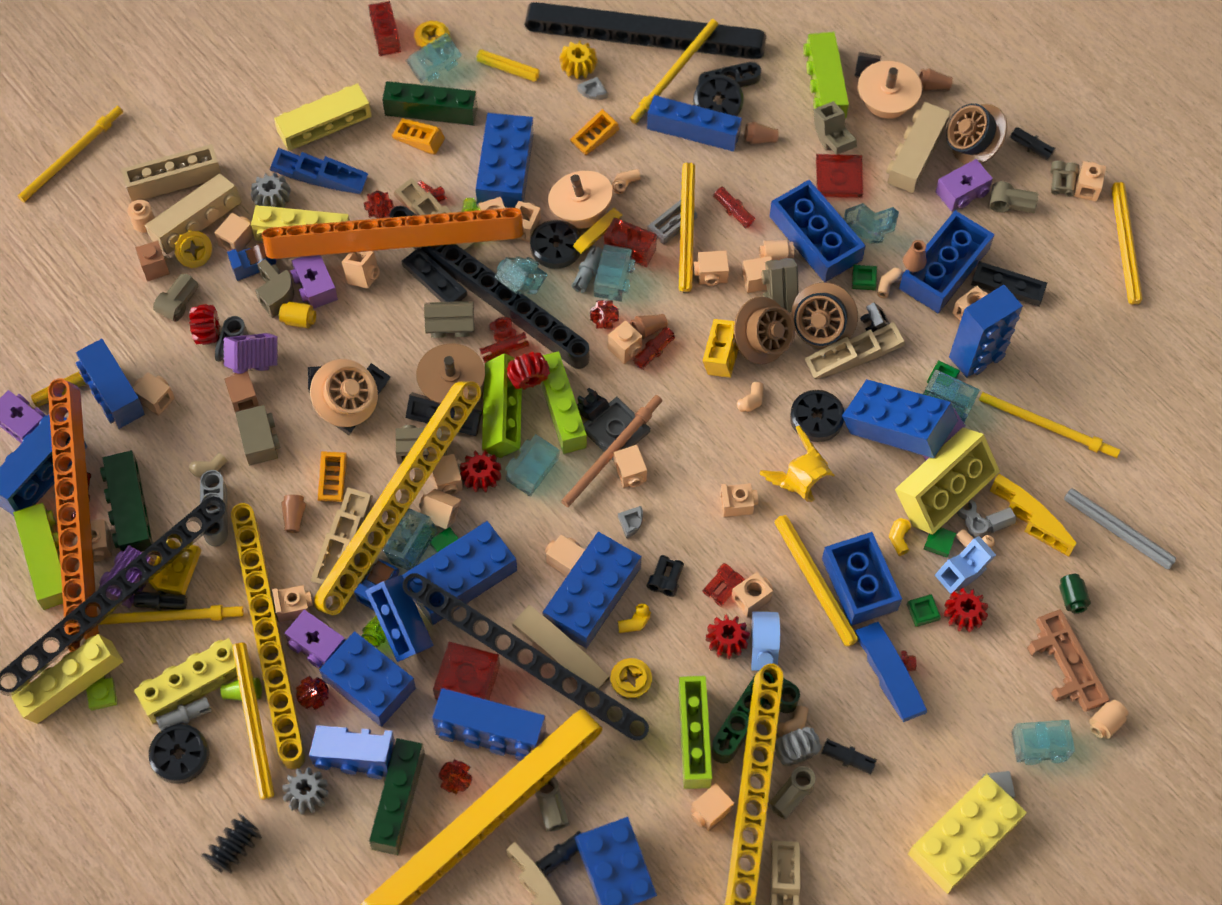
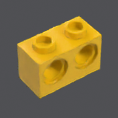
(720, 349)

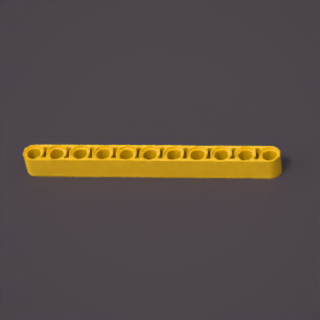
(388, 502)
(271, 643)
(747, 793)
(488, 812)

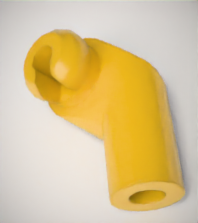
(897, 533)
(637, 621)

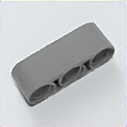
(220, 491)

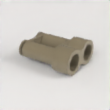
(1064, 170)

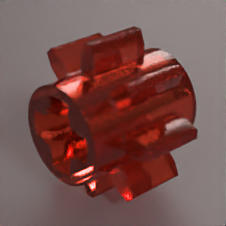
(378, 204)
(604, 314)
(312, 692)
(455, 776)

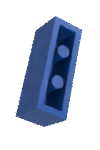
(399, 618)

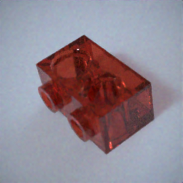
(384, 28)
(632, 237)

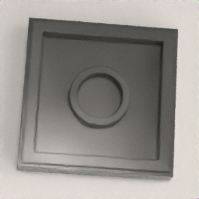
(611, 424)

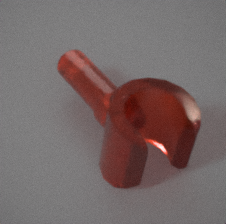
(437, 193)
(909, 661)

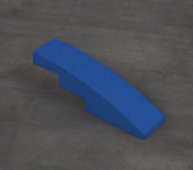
(318, 172)
(891, 671)

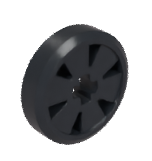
(723, 87)
(543, 240)
(817, 402)
(191, 763)

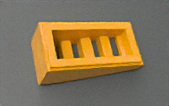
(595, 122)
(430, 143)
(340, 457)

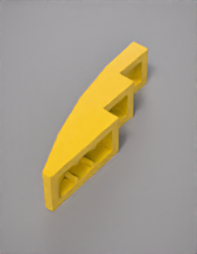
(1040, 521)

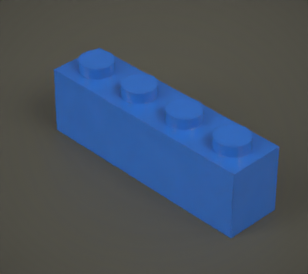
(694, 123)

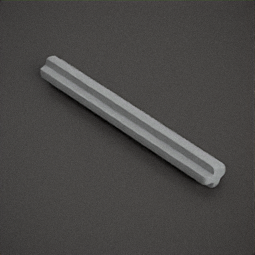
(1120, 528)

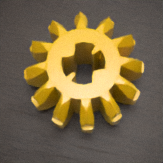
(578, 59)

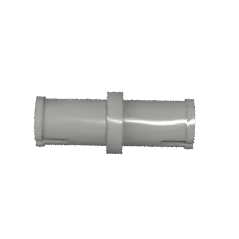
(587, 269)
(184, 713)

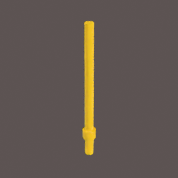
(645, 103)
(102, 125)
(1095, 444)
(216, 613)

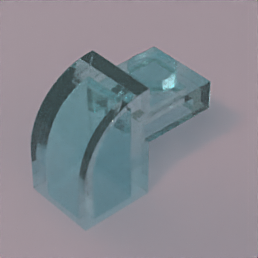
(870, 225)

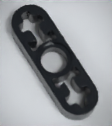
(735, 70)

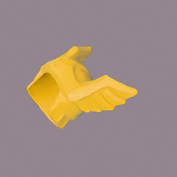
(802, 471)

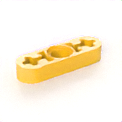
(596, 231)

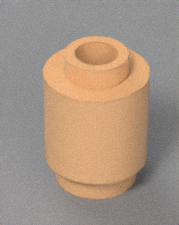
(140, 214)
(777, 249)
(1108, 719)

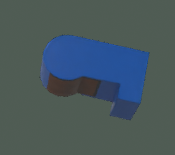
(245, 262)
(380, 572)

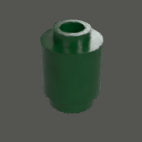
(1074, 593)

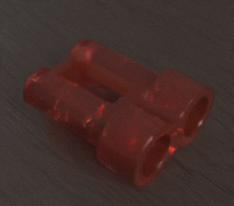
(726, 575)

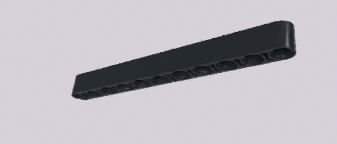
(643, 30)
(511, 308)
(106, 605)
(512, 654)

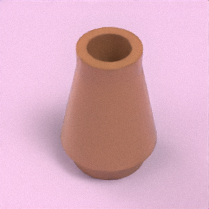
(934, 80)
(758, 133)
(915, 257)
(649, 324)
(293, 511)

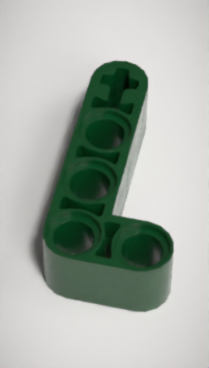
(741, 713)

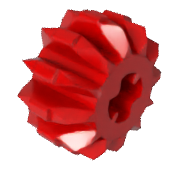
(204, 324)
(528, 370)
(488, 476)
(969, 619)
(727, 645)

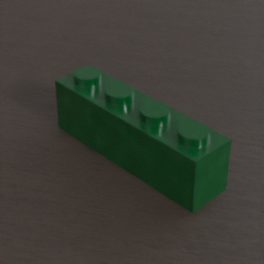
(430, 103)
(126, 501)
(397, 796)

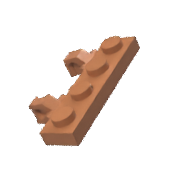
(1080, 680)

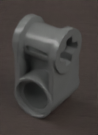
(230, 324)

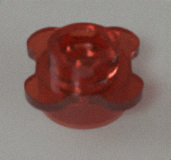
(502, 323)

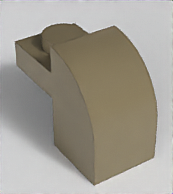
(831, 128)
(276, 290)

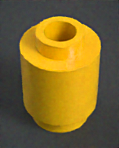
(297, 314)

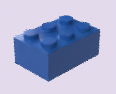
(108, 384)
(861, 578)
(367, 679)
(615, 864)

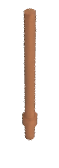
(642, 416)

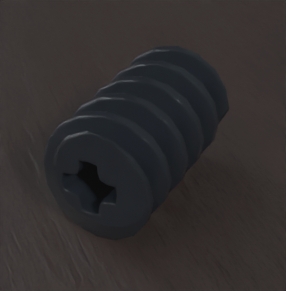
(232, 845)

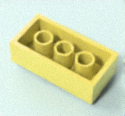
(948, 480)
(967, 833)

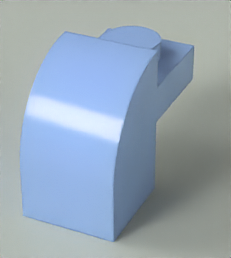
(966, 567)
(765, 639)

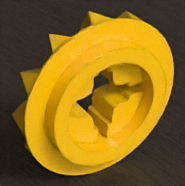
(428, 29)
(201, 254)
(636, 668)

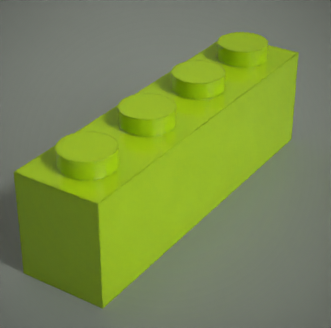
(825, 70)
(563, 406)
(500, 409)
(41, 553)
(694, 732)

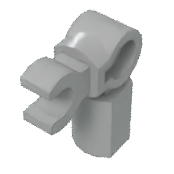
(979, 526)

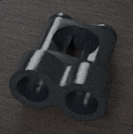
(664, 584)

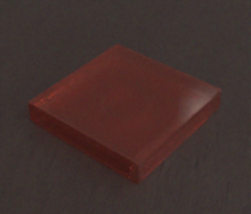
(839, 175)

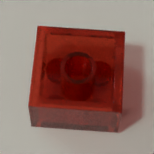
(467, 671)

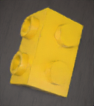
(177, 575)

